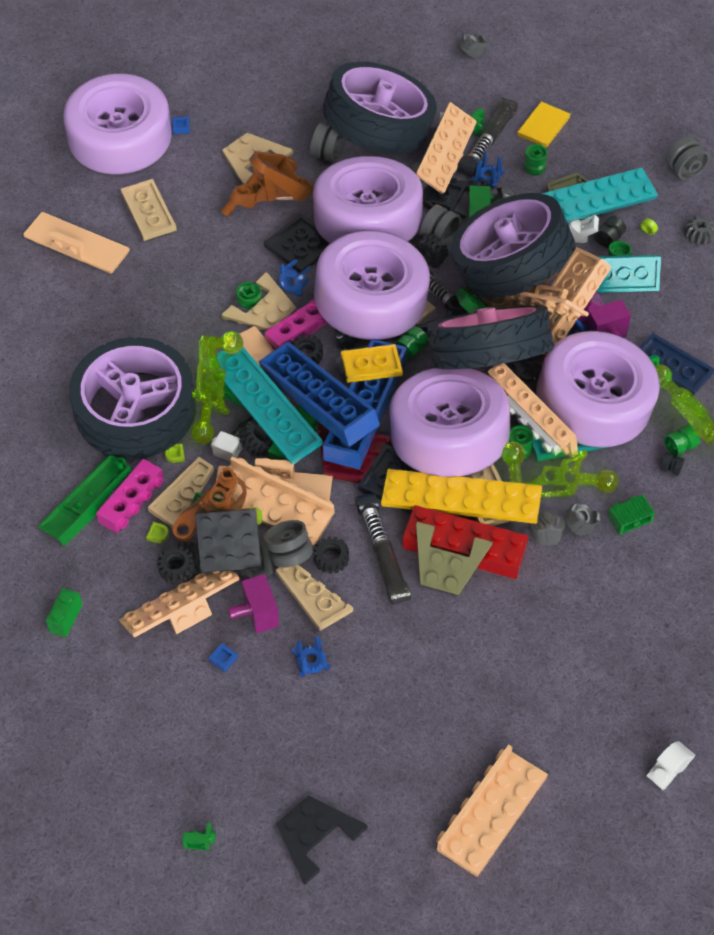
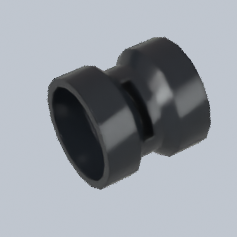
(676, 466)

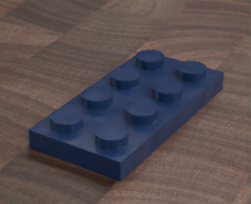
(685, 369)

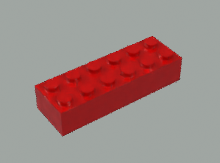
(458, 536)

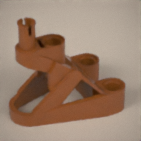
(276, 180)
(226, 486)

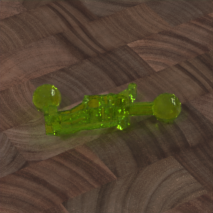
(211, 381)
(687, 405)
(604, 480)

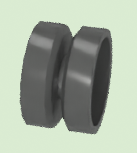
(326, 143)
(687, 157)
(440, 224)
(288, 543)

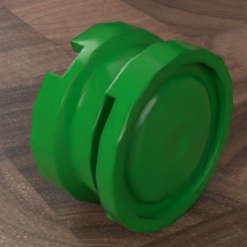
(248, 295)

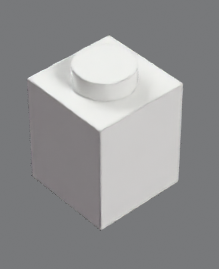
(226, 446)

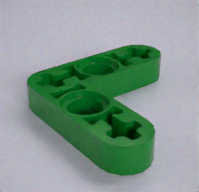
(469, 300)

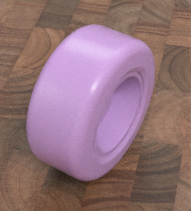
(124, 144)
(367, 196)
(380, 264)
(601, 364)
(448, 444)

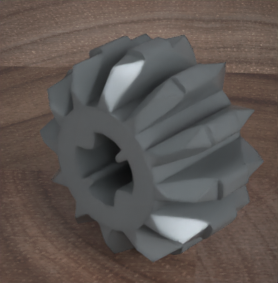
(699, 230)

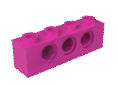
(303, 321)
(131, 487)

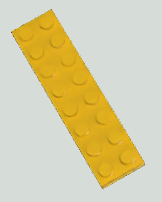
(462, 496)

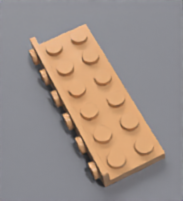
(581, 279)
(535, 409)
(281, 500)
(490, 811)

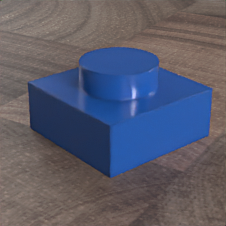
(181, 125)
(223, 657)

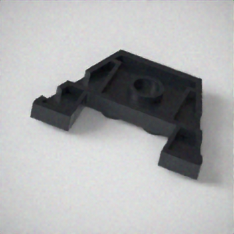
(451, 196)
(310, 824)

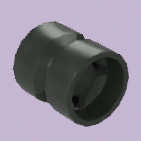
(610, 231)

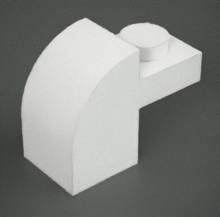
(584, 228)
(670, 763)

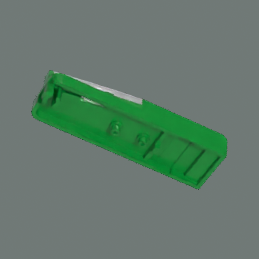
(85, 500)

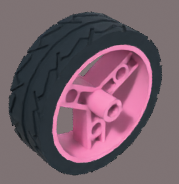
(490, 337)

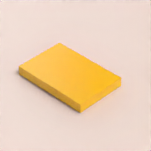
(543, 124)
(371, 363)

